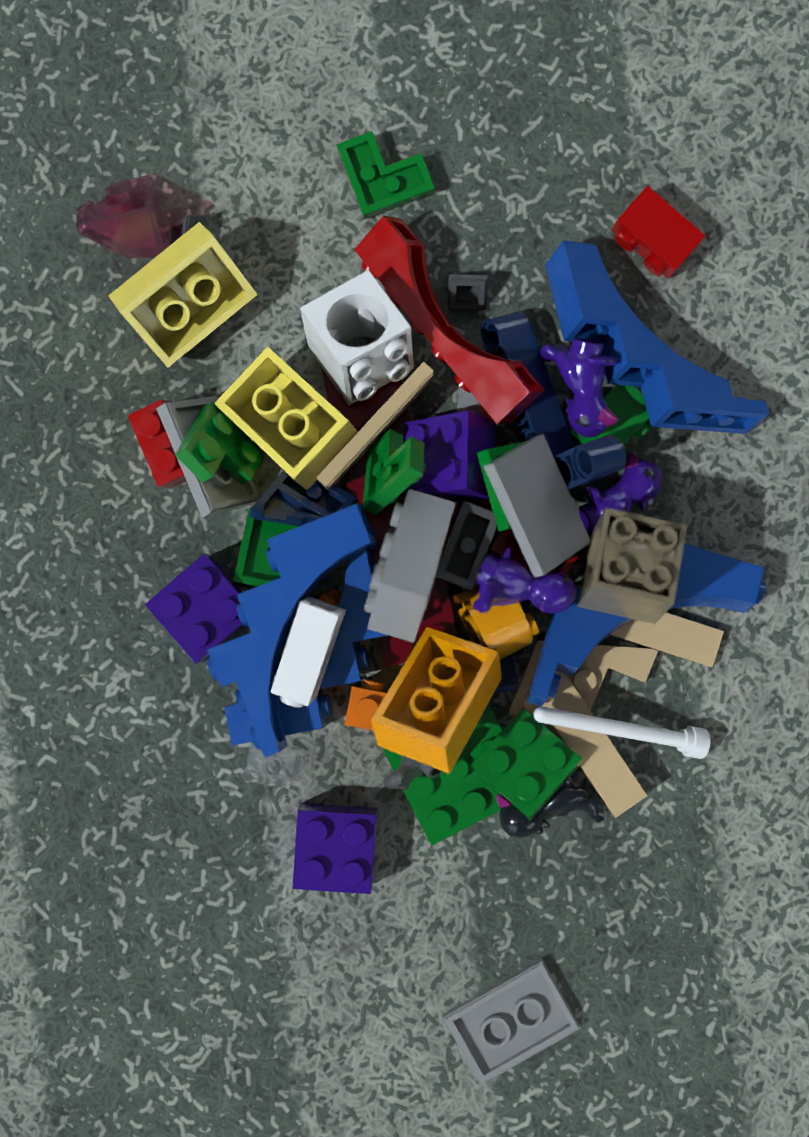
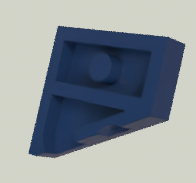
(293, 505)

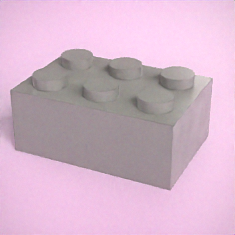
(408, 565)

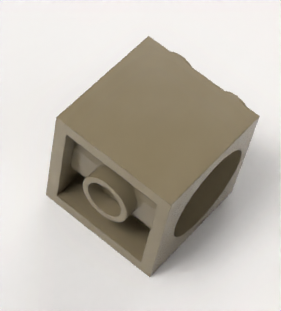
(632, 566)

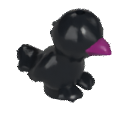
(566, 799)

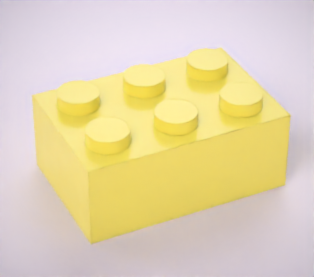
(183, 294)
(286, 417)

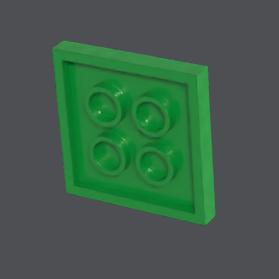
(458, 798)

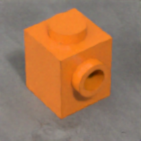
(364, 703)

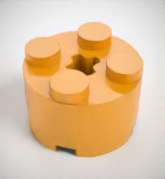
(499, 629)

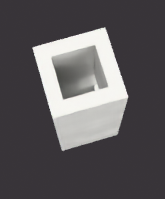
(307, 652)

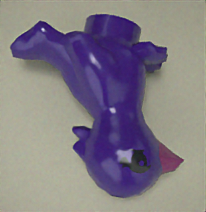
(584, 373)
(638, 484)
(511, 582)

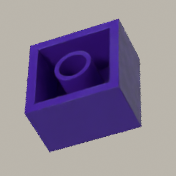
(451, 455)
(199, 607)
(334, 848)

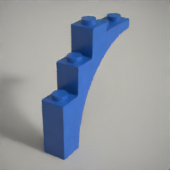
(269, 610)
(345, 664)

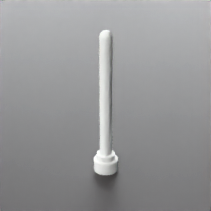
(692, 741)

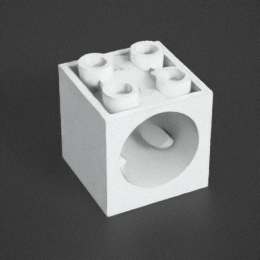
(351, 312)

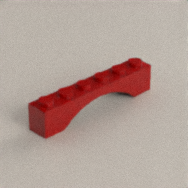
(399, 263)

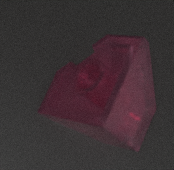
(126, 219)

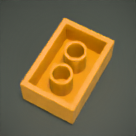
(437, 699)

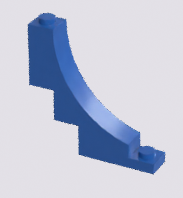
(672, 387)
(702, 581)

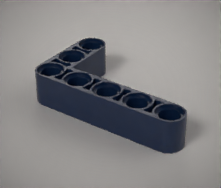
(514, 339)

